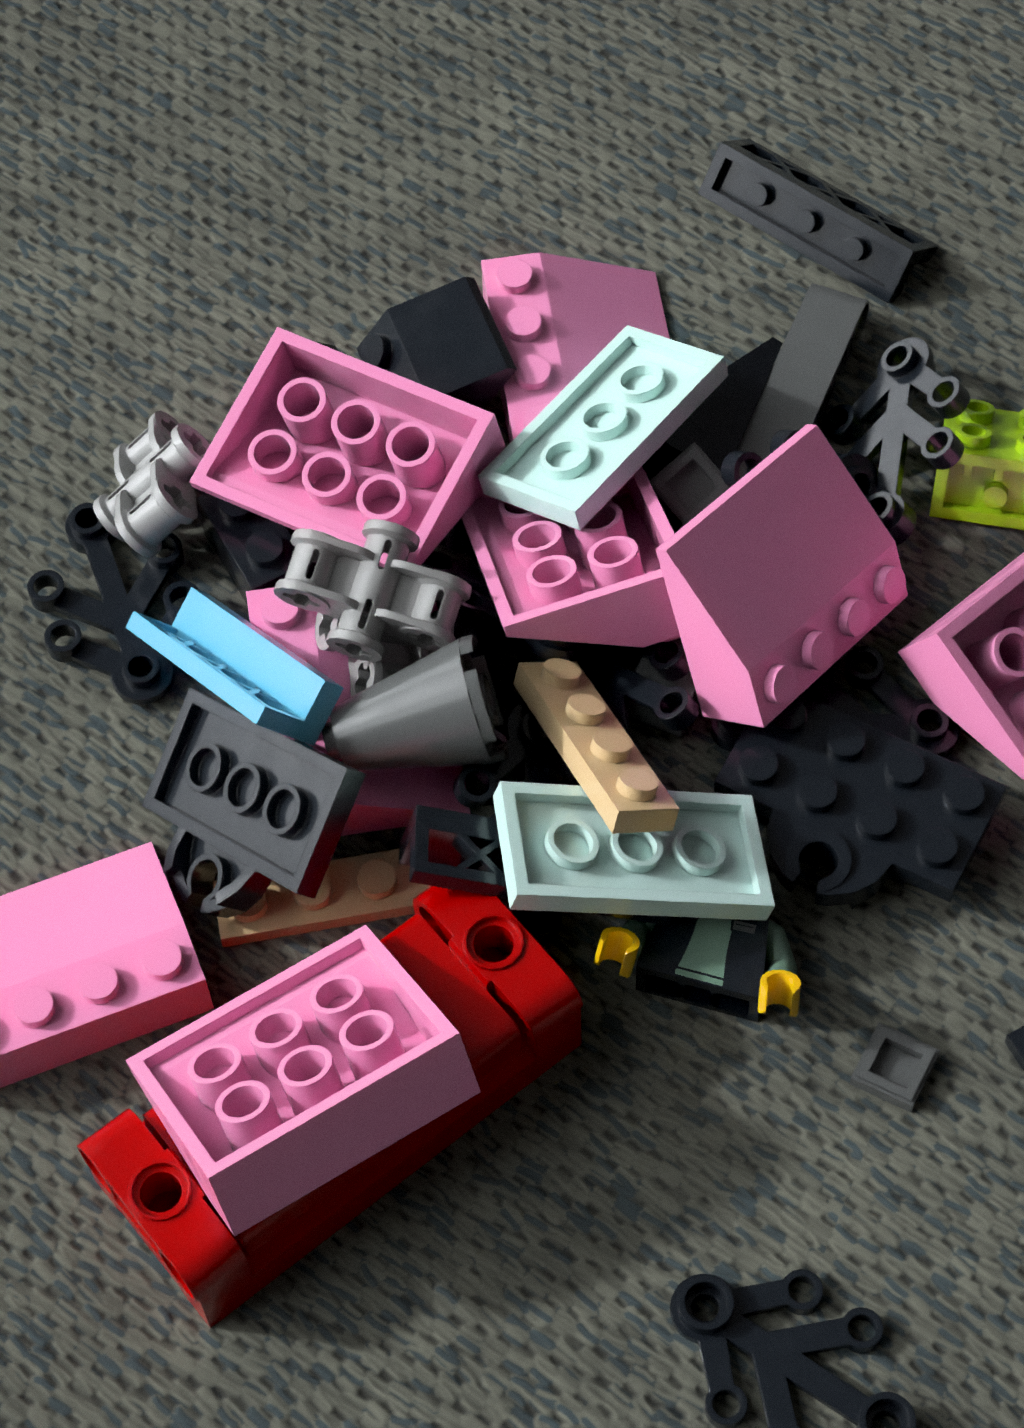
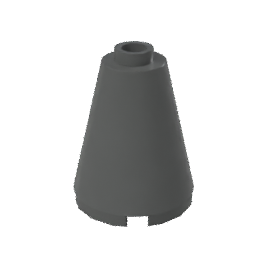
(422, 716)

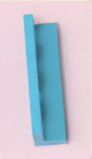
(243, 666)

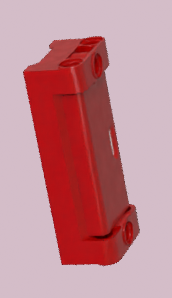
(515, 1023)

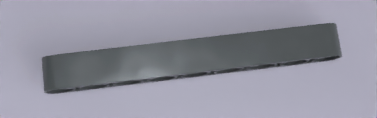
(793, 396)

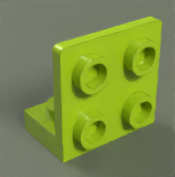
(989, 477)

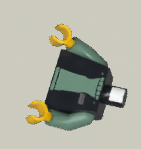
(708, 963)

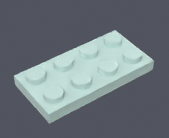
(603, 426)
(568, 860)

